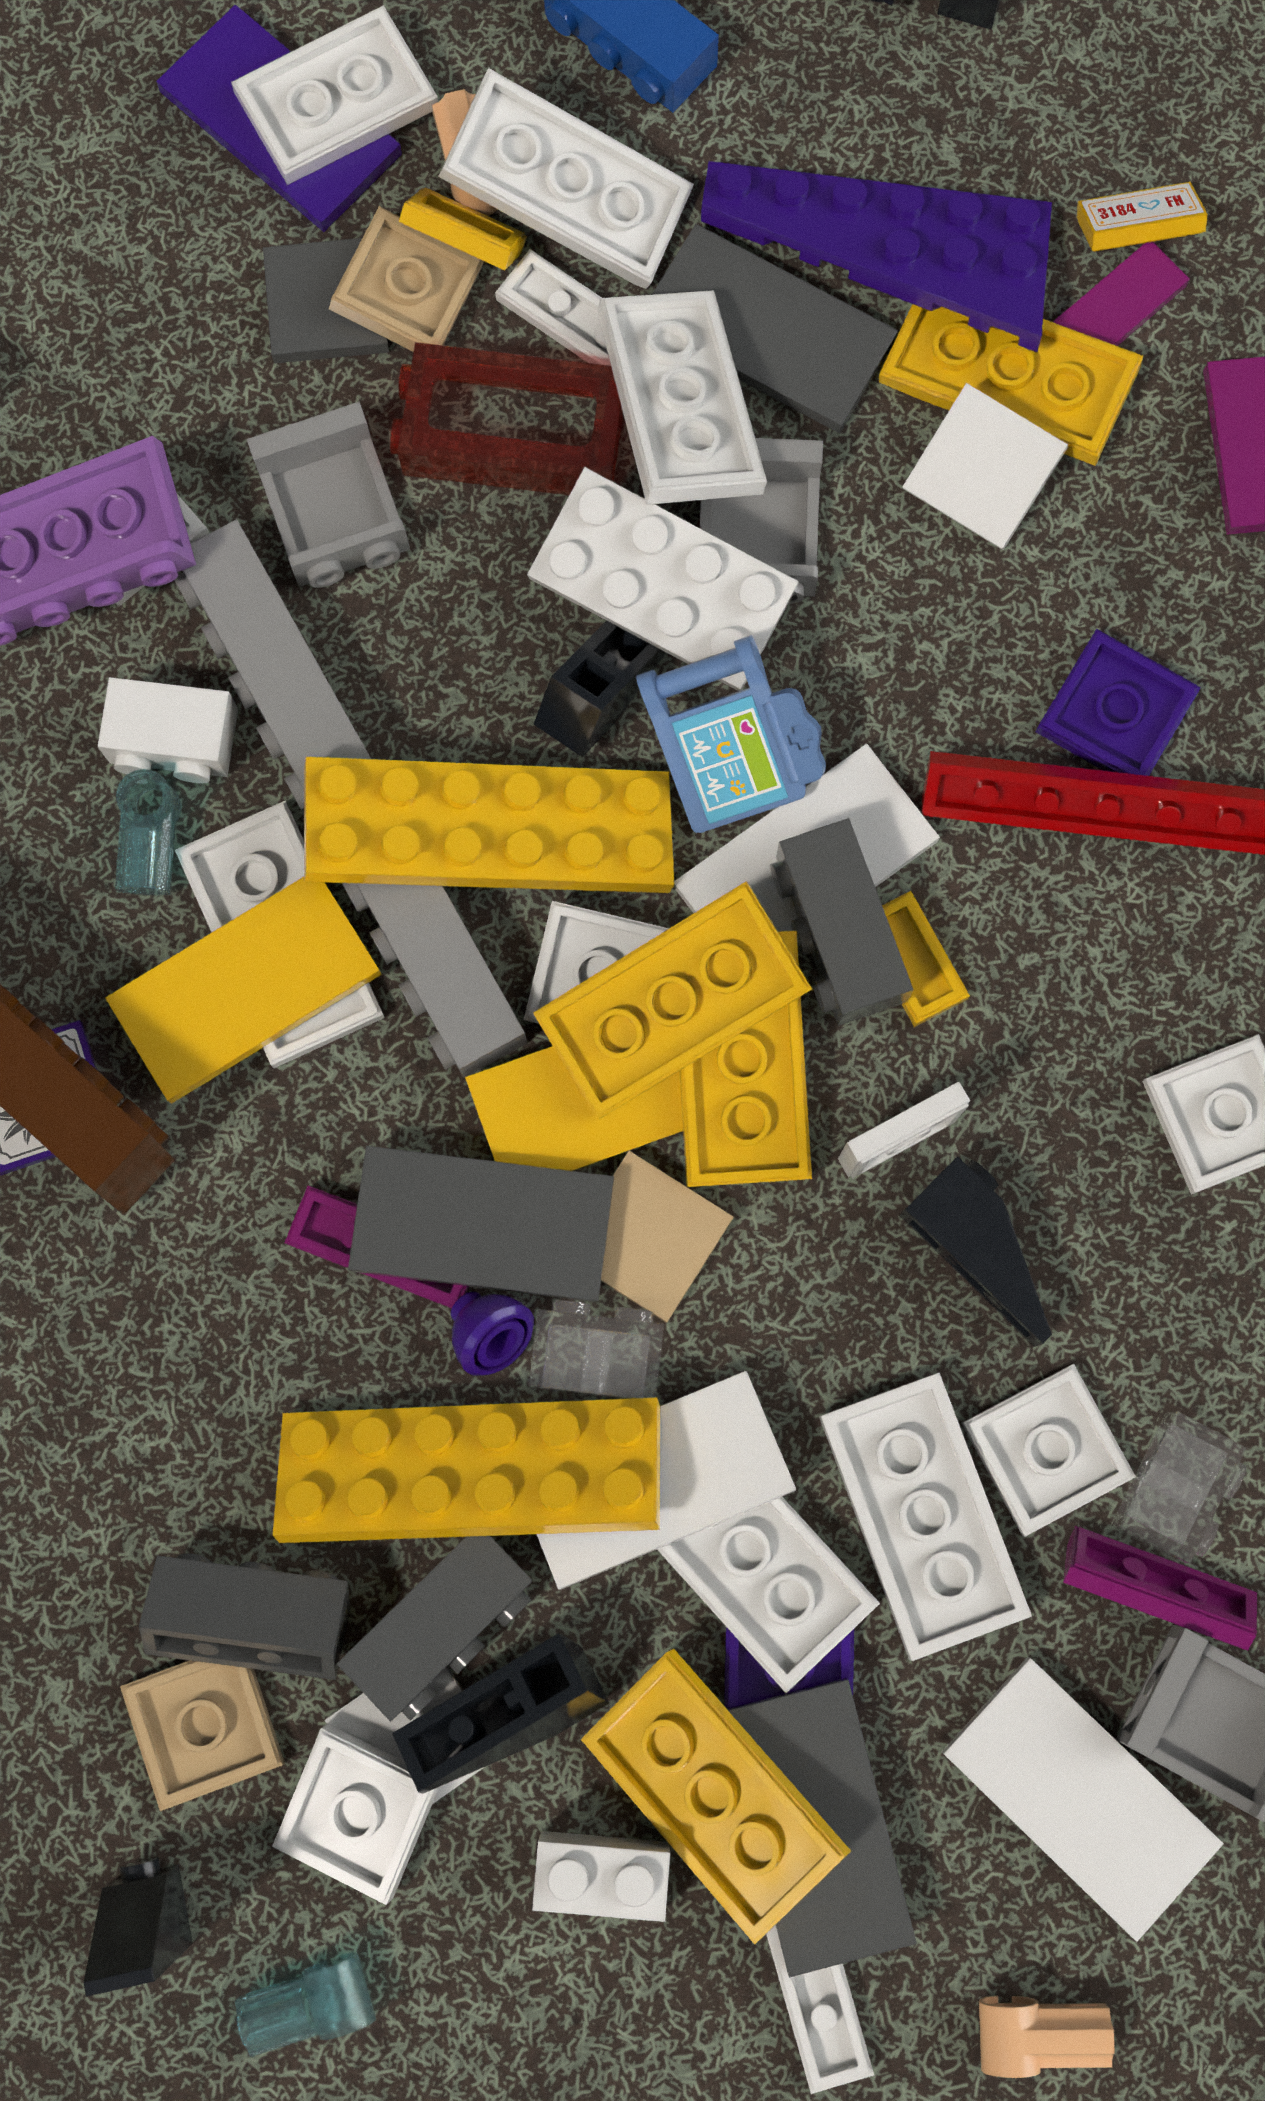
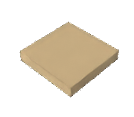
(405, 283)
(657, 1236)
(200, 1729)

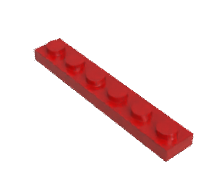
(1095, 802)

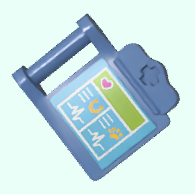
(737, 750)

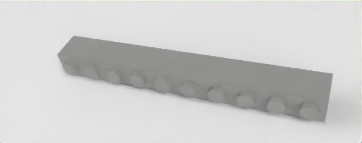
(308, 721)

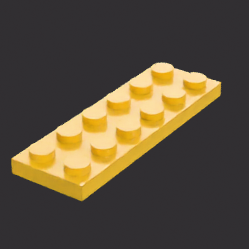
(486, 825)
(469, 1471)

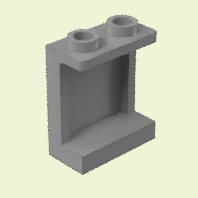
(329, 496)
(783, 521)
(1203, 1720)

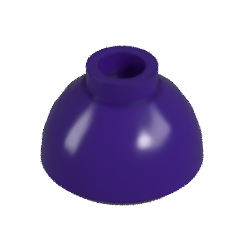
(489, 1332)

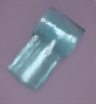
(148, 839)
(319, 2003)

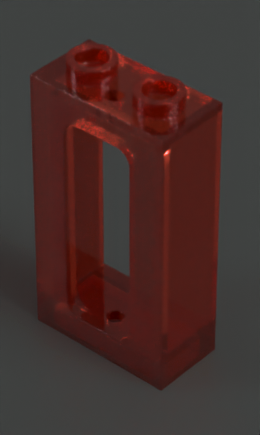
(496, 459)

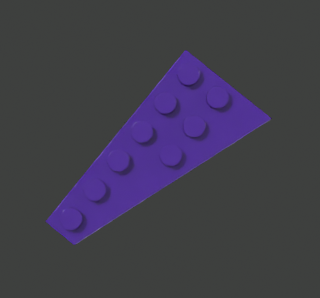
(905, 240)

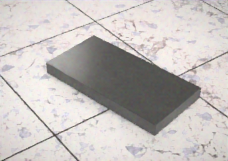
(783, 330)
(481, 1224)
(823, 1753)

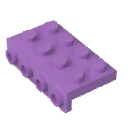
(89, 537)

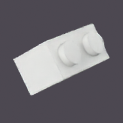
(168, 729)
(601, 1876)

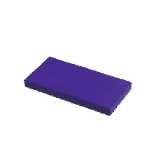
(203, 90)

